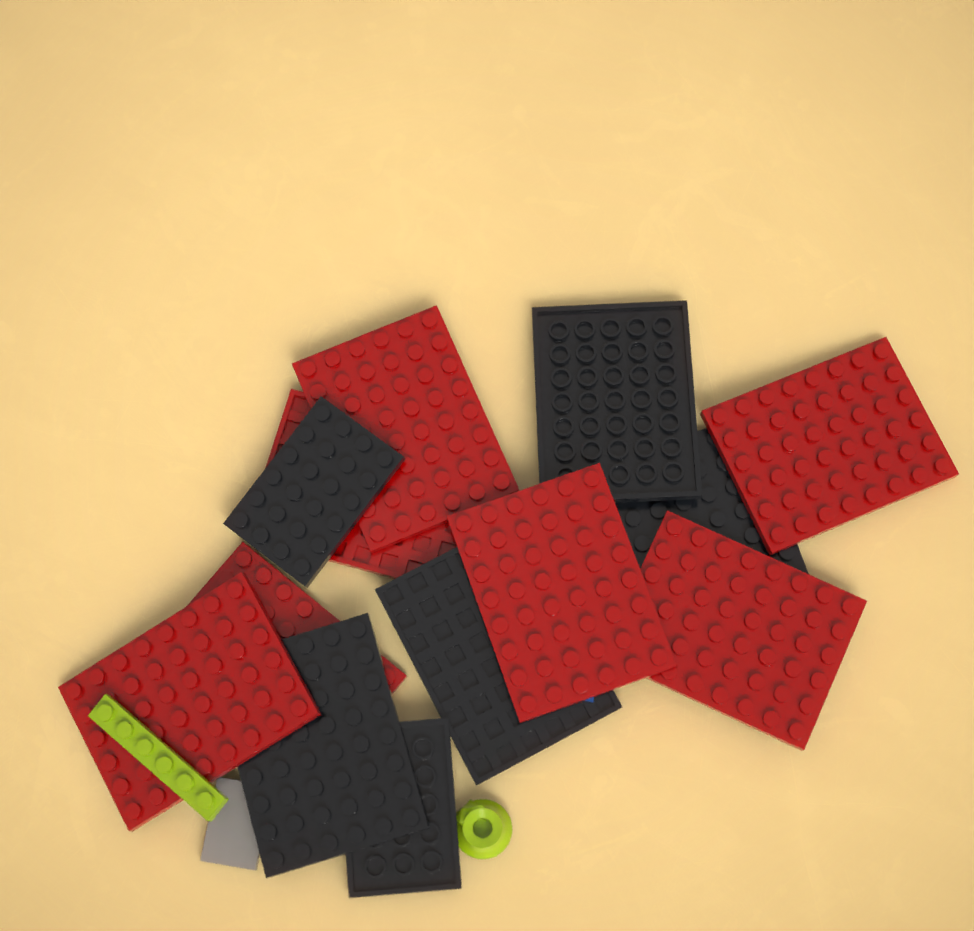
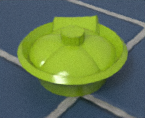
(483, 828)

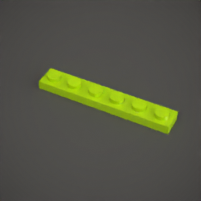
(158, 757)

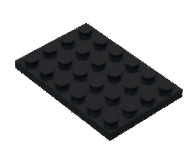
(314, 491)
(428, 857)

